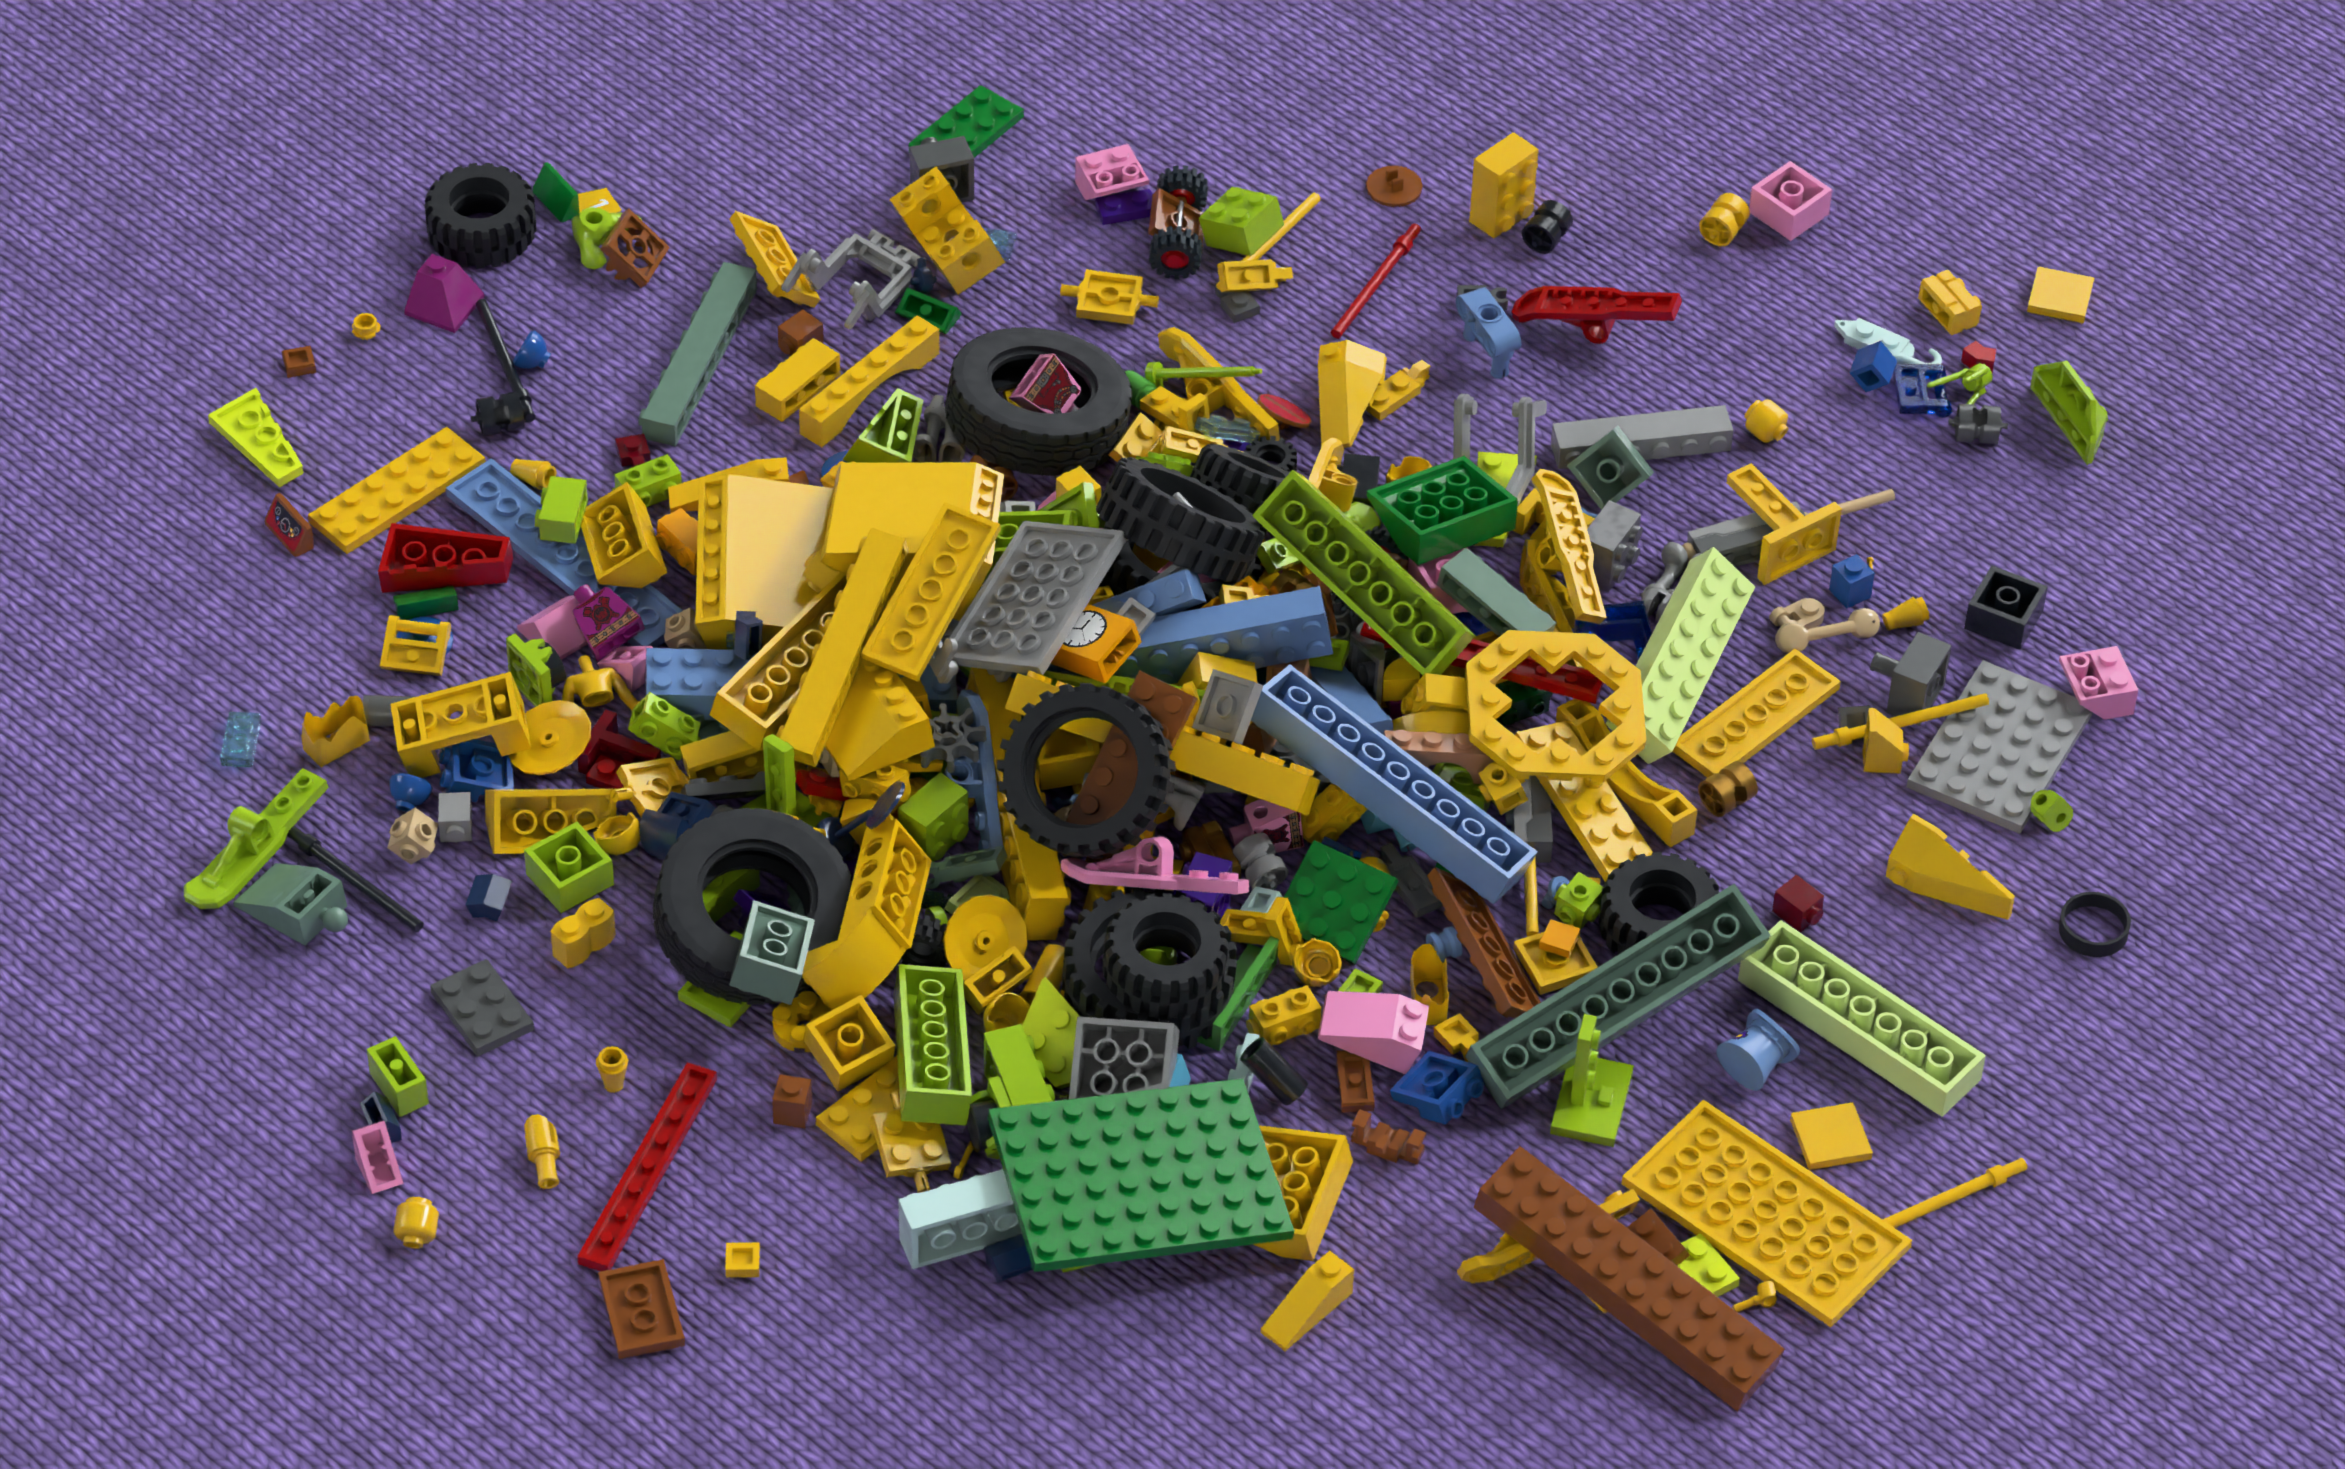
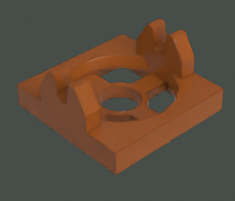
(644, 237)

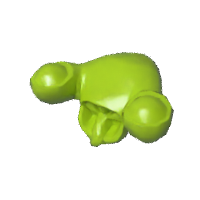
(591, 231)

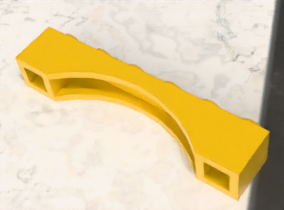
(831, 409)
(1660, 808)

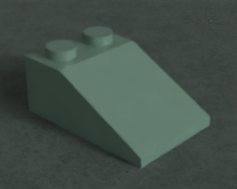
(772, 953)

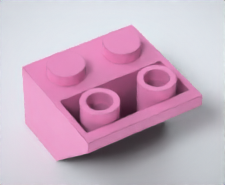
(1108, 172)
(2101, 682)

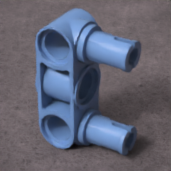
(1490, 326)

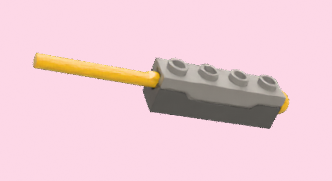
(1534, 826)

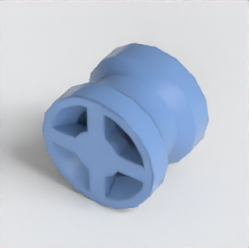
(1445, 943)

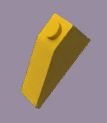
(1310, 1300)

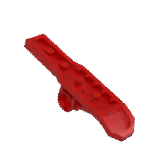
(1594, 307)

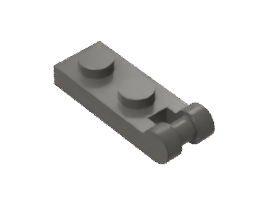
(726, 788)

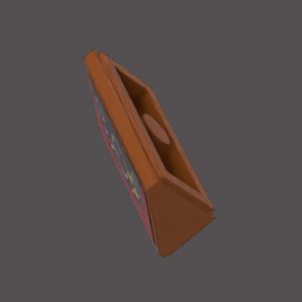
(289, 526)

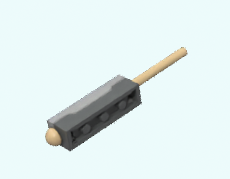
(1742, 537)

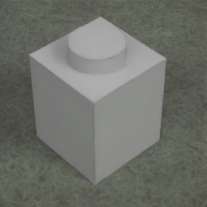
(455, 817)

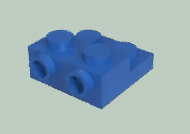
(475, 768)
(1439, 1086)

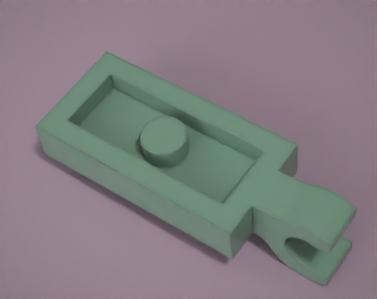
(968, 864)

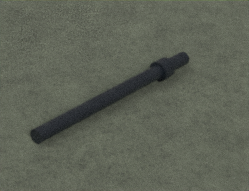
(504, 358)
(312, 847)

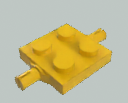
(1109, 296)
(649, 783)
(909, 1146)

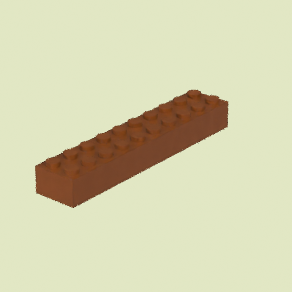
(1628, 1278)

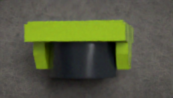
(534, 668)
(978, 1124)

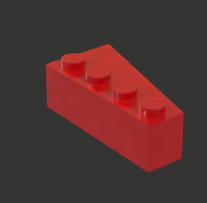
(441, 558)

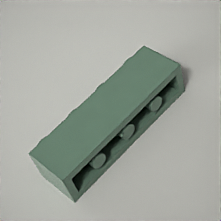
(1490, 596)

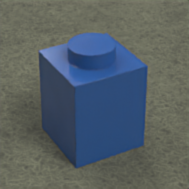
(1873, 366)
(1851, 581)

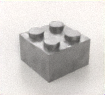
(1614, 543)

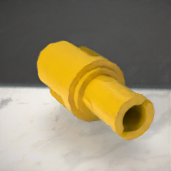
(542, 1149)

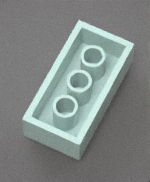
(956, 1219)

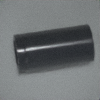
(1273, 1071)

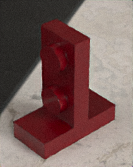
(616, 746)

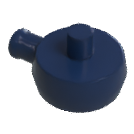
(923, 278)

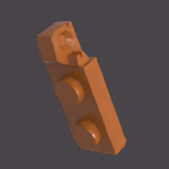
(1354, 1082)

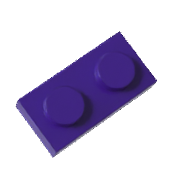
(1124, 206)

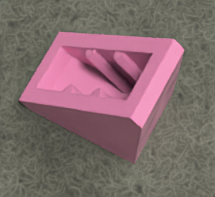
(376, 1157)

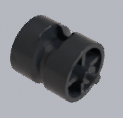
(1547, 226)
(498, 414)

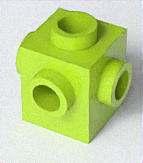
(1578, 901)

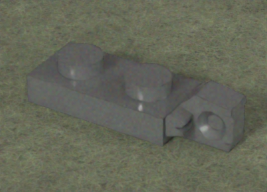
(1413, 882)

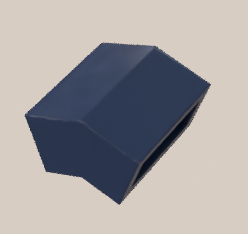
(745, 621)
(488, 896)
(378, 1105)
(1008, 1258)

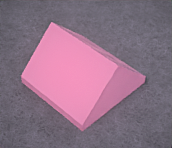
(556, 627)

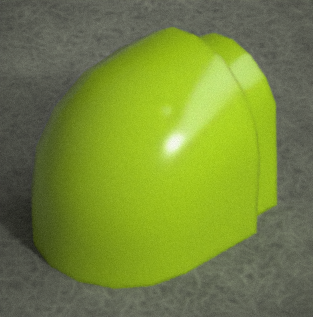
(2051, 810)

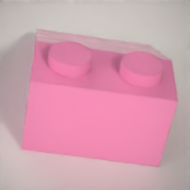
(1375, 1026)

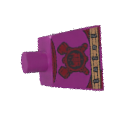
(605, 620)

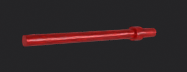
(1400, 248)

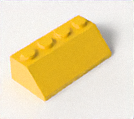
(622, 540)

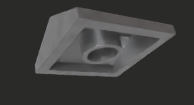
(1367, 664)

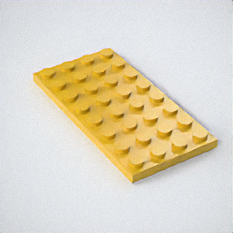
(1767, 1212)

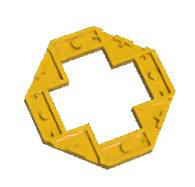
(1552, 651)

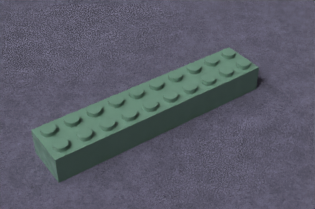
(1619, 994)

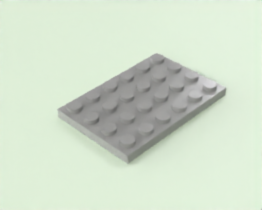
(1034, 596)
(2000, 752)

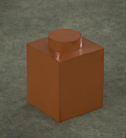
(799, 331)
(792, 1101)

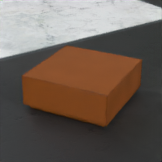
(298, 361)

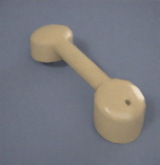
(1861, 623)

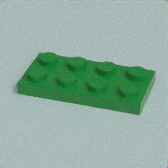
(978, 117)

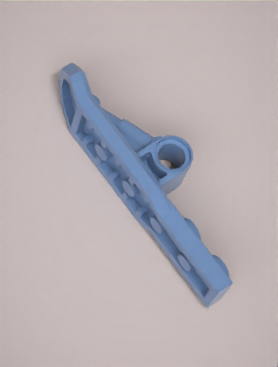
(979, 776)

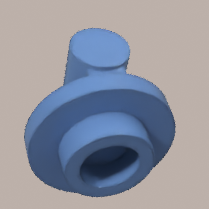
(1554, 884)

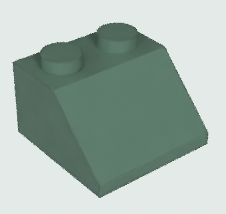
(1610, 468)

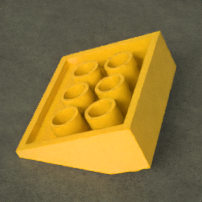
(877, 723)
(1311, 1177)

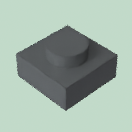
(1853, 716)

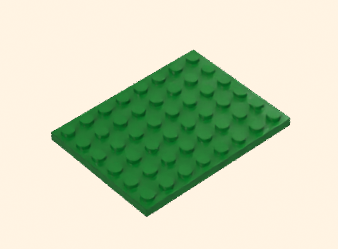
(1139, 1175)

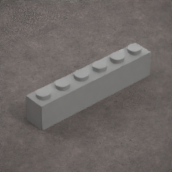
(1652, 434)

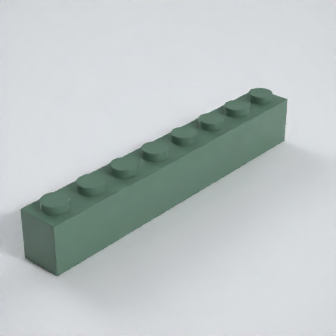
(698, 354)

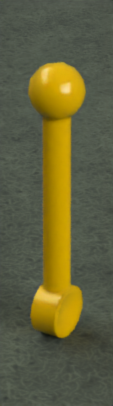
(958, 1172)

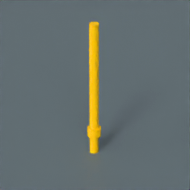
(1289, 222)
(1845, 735)
(1993, 1176)

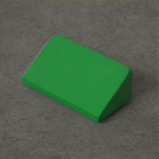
(556, 193)
(930, 309)
(426, 602)

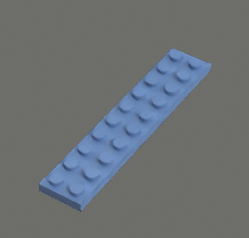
(509, 510)

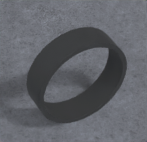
(2103, 901)

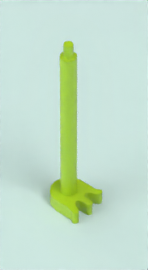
(1157, 374)

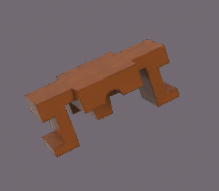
(1387, 1142)

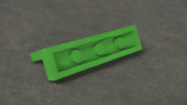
(1251, 973)

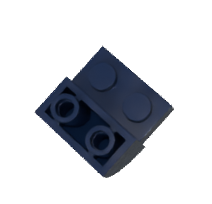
(673, 818)

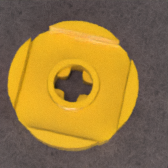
(786, 1019)

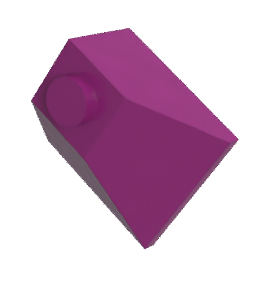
(442, 294)

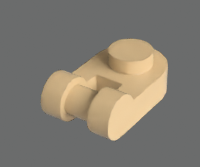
(1805, 612)

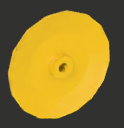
(556, 735)
(982, 932)

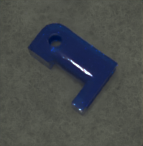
(1622, 623)

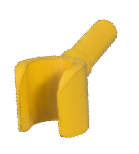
(1766, 1297)

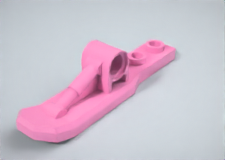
(1140, 870)

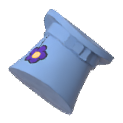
(1756, 1051)

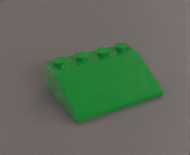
(1444, 509)

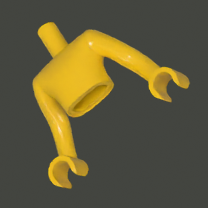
(595, 686)

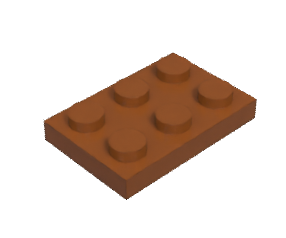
(641, 1309)

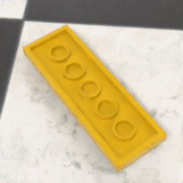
(395, 490)
(931, 591)
(1756, 714)
(1588, 806)

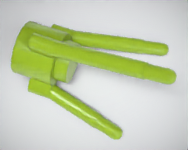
(1973, 380)

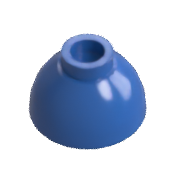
(532, 352)
(409, 791)

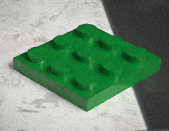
(1338, 899)

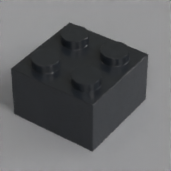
(2005, 607)

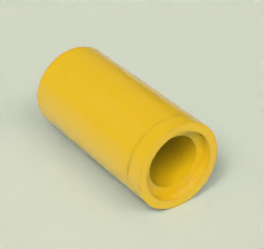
(1049, 966)

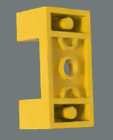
(936, 215)
(488, 708)

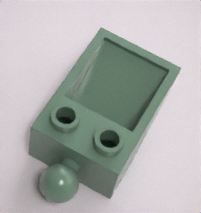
(296, 901)

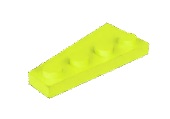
(255, 434)

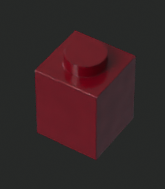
(1798, 903)

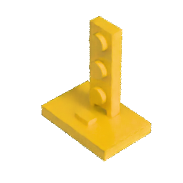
(1795, 537)

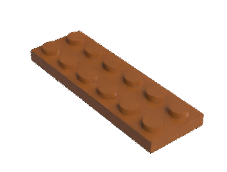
(1116, 765)
(1485, 944)

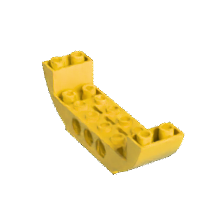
(878, 912)

